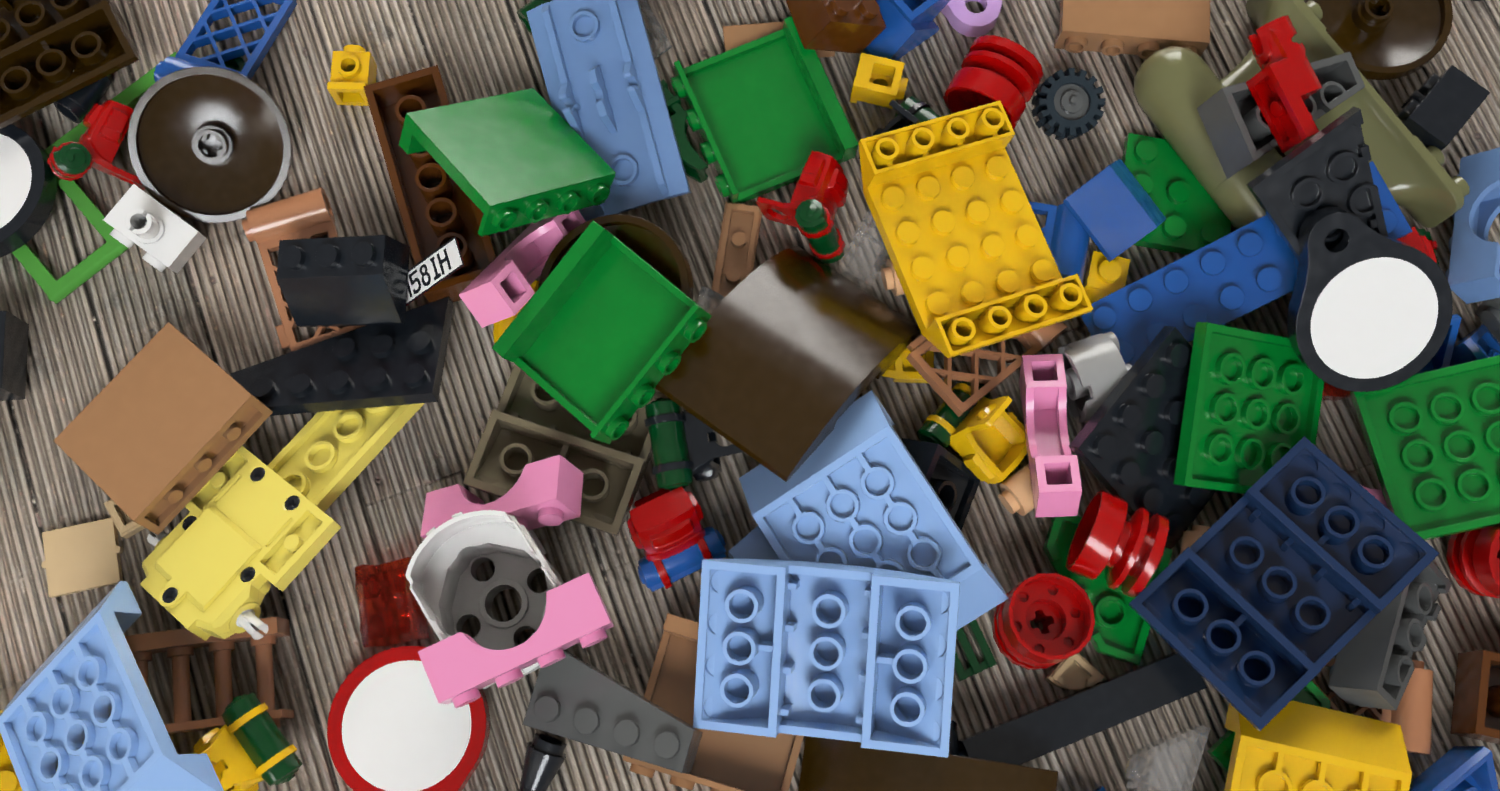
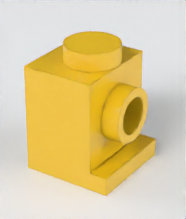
(349, 73)
(878, 81)

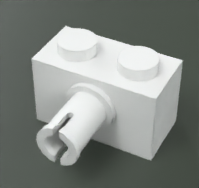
(153, 228)

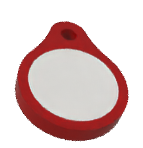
(396, 735)

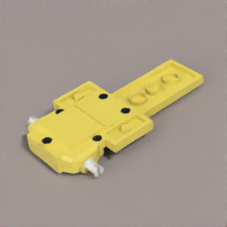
(263, 522)

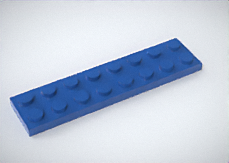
(1213, 283)

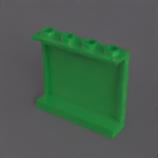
(763, 113)
(511, 158)
(602, 332)

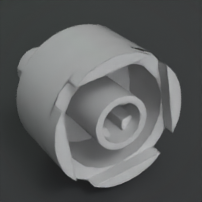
(1091, 372)

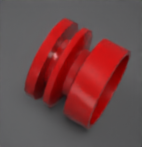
(995, 72)
(1127, 547)
(1476, 560)
(1061, 609)

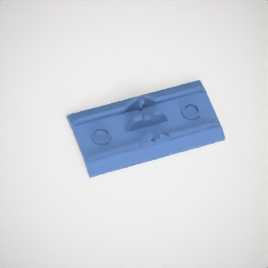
(611, 94)

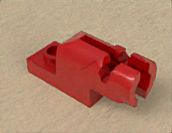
(1283, 83)

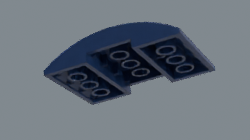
(1282, 582)

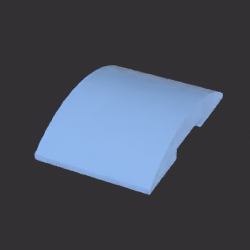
(827, 653)

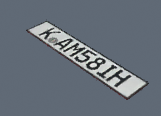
(433, 269)

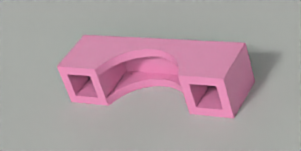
(507, 280)
(1051, 462)
(541, 497)
(463, 667)

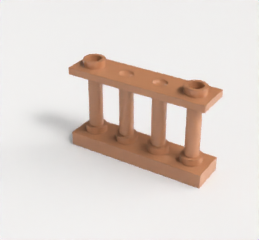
(181, 644)

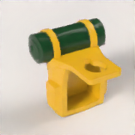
(984, 436)
(248, 747)

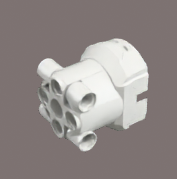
(447, 585)

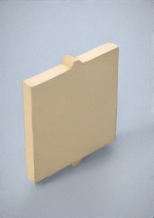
(82, 557)

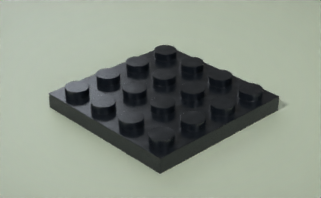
(1137, 435)

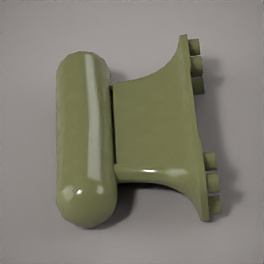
(1178, 81)

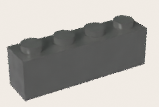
(1377, 661)

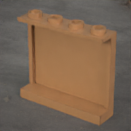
(1133, 26)
(162, 429)
(723, 758)

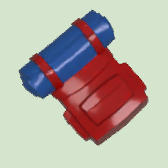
(672, 537)

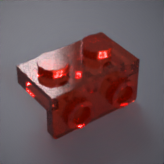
(387, 605)

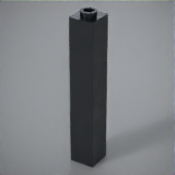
(1085, 712)

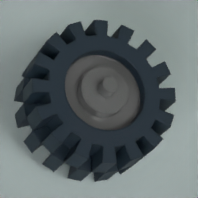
(1068, 104)

